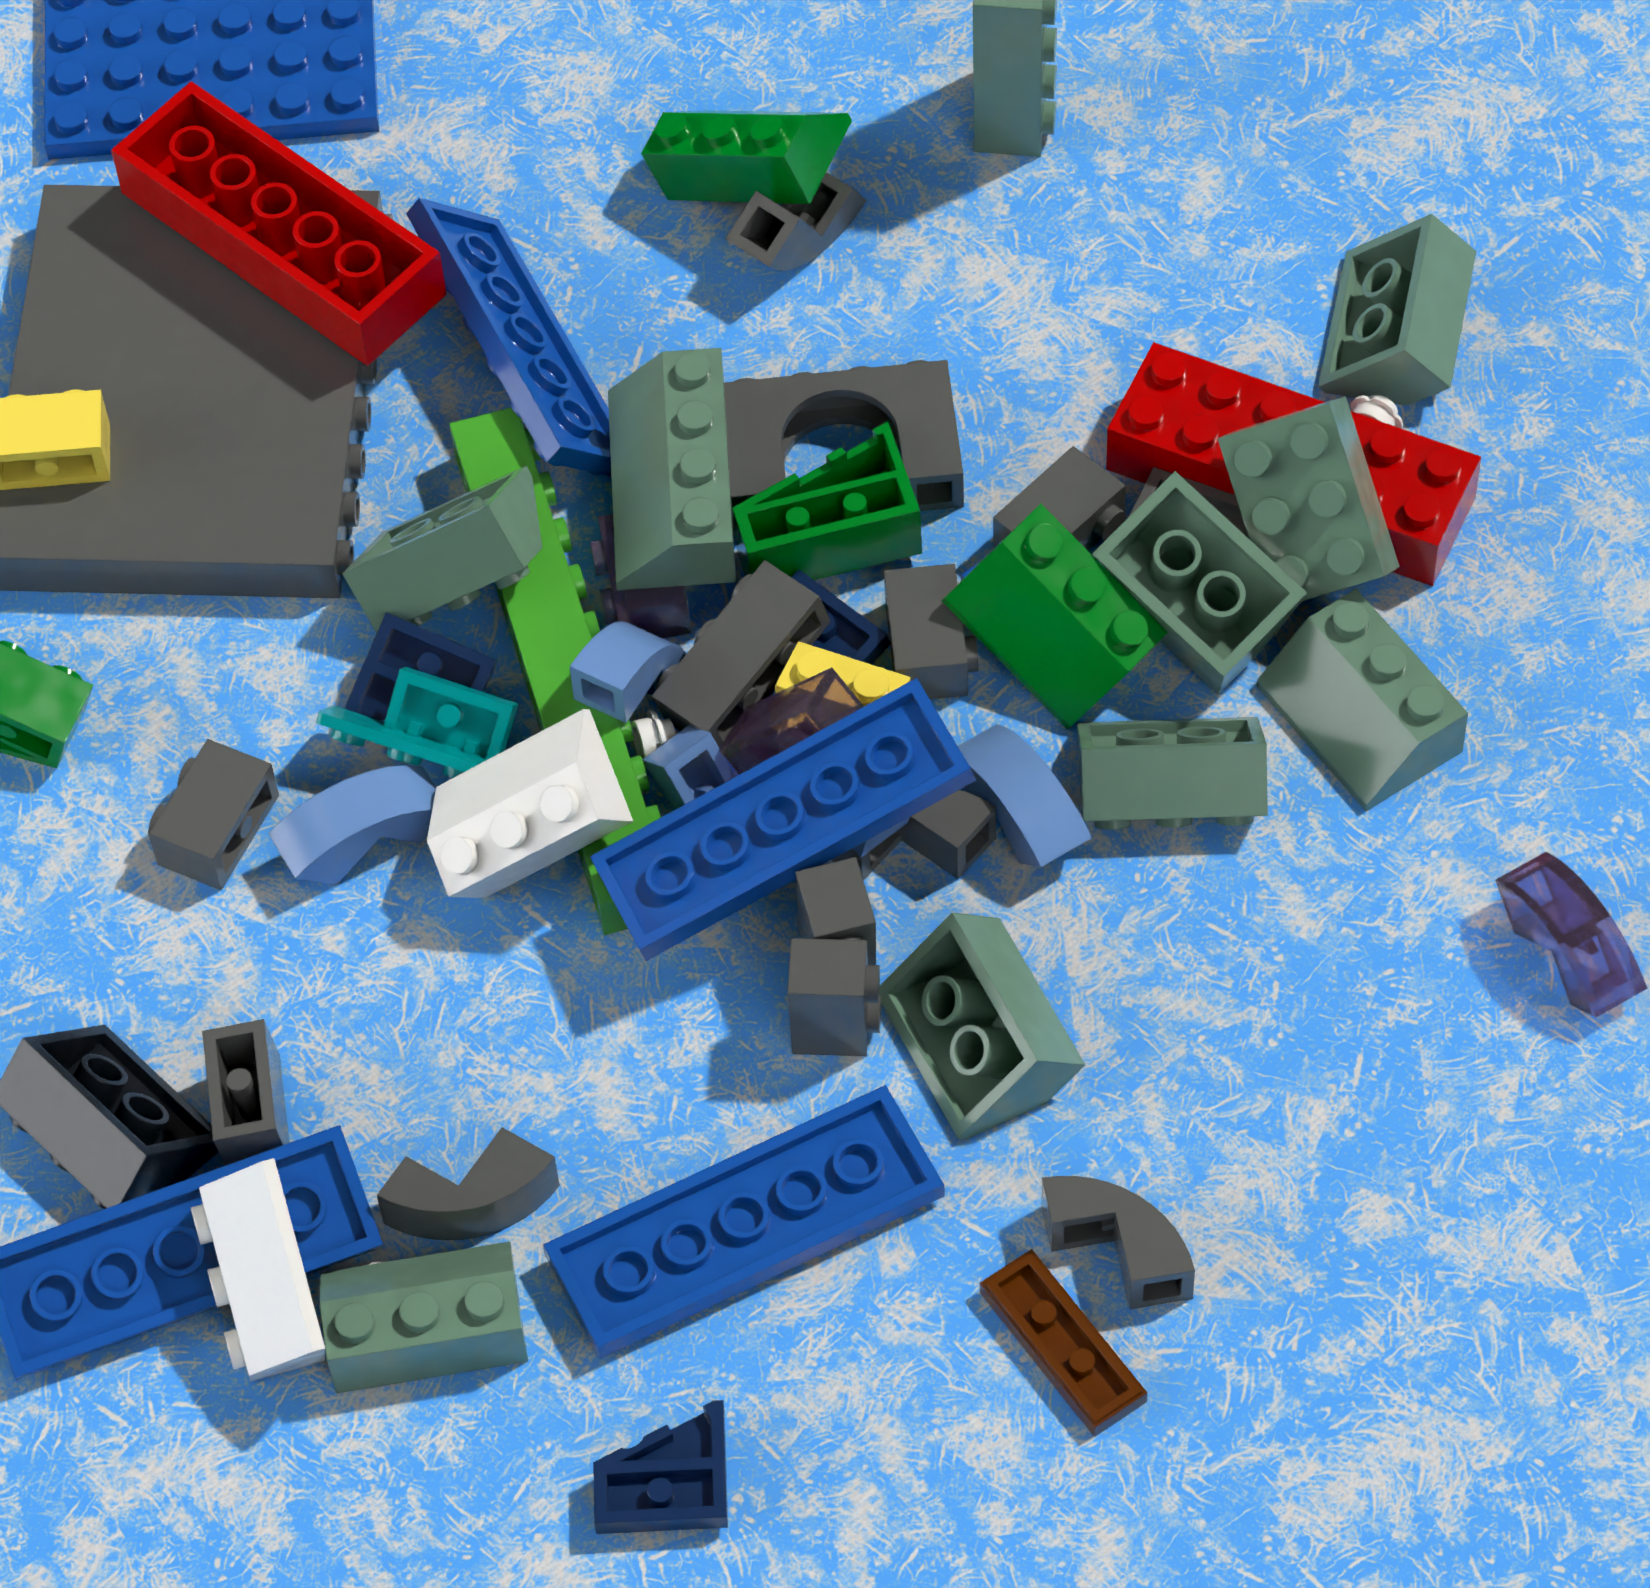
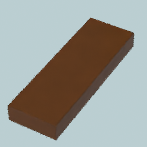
(1063, 1342)

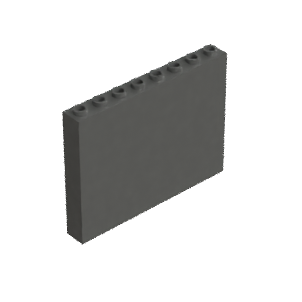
(220, 409)

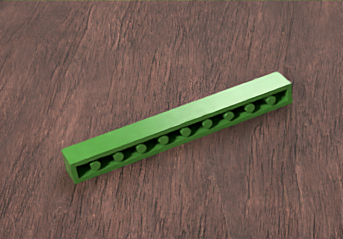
(550, 624)

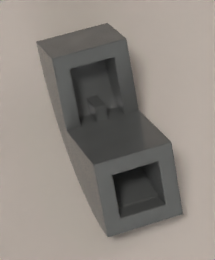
(795, 233)
(947, 833)
(497, 1192)
(1148, 1247)

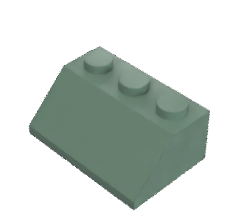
(1399, 314)
(450, 552)
(1200, 581)
(1364, 701)
(1172, 771)
(978, 1025)
(422, 1317)

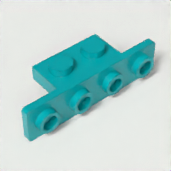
(430, 722)

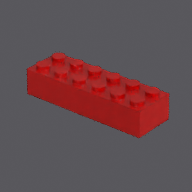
(280, 223)
(1186, 403)

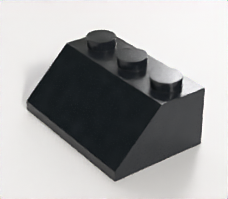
(104, 1114)

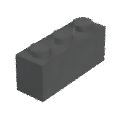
(740, 652)

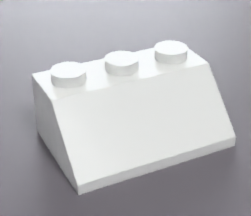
(525, 809)
(259, 1272)

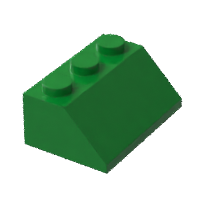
(742, 152)
(1054, 616)

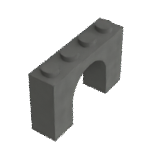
(914, 398)

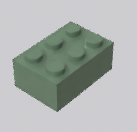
(1310, 498)

